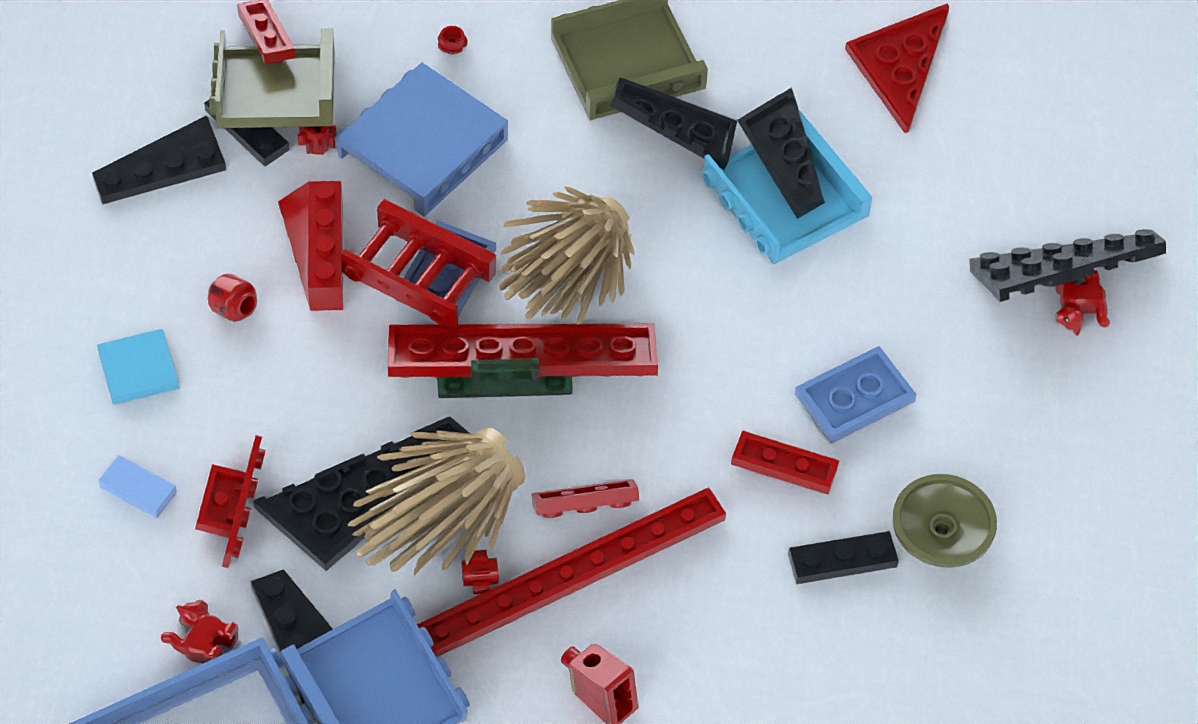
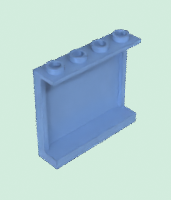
(424, 136)
(376, 672)

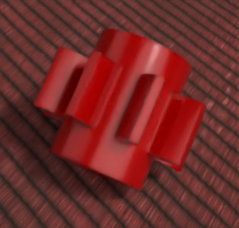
(317, 138)
(480, 572)

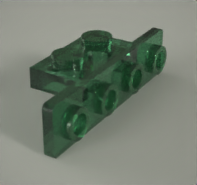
(504, 379)

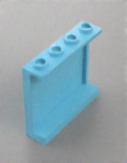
(763, 211)

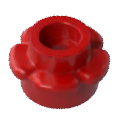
(452, 40)

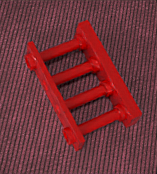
(419, 235)

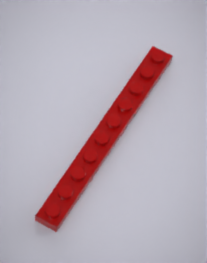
(573, 571)

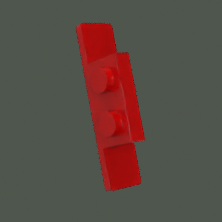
(225, 500)

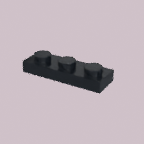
(261, 142)
(843, 557)

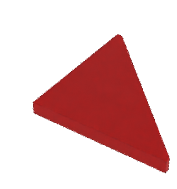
(899, 60)

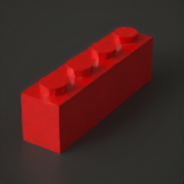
(316, 236)

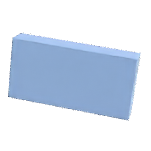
(137, 486)

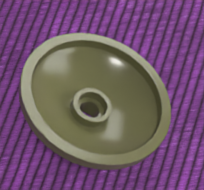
(945, 505)

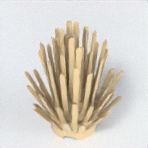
(587, 236)
(459, 487)

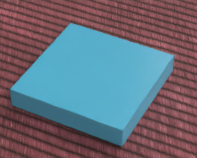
(137, 366)

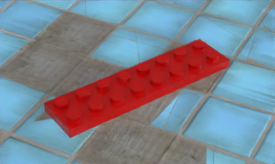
(561, 348)

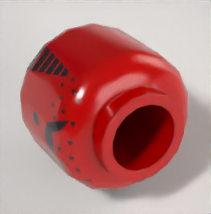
(232, 297)

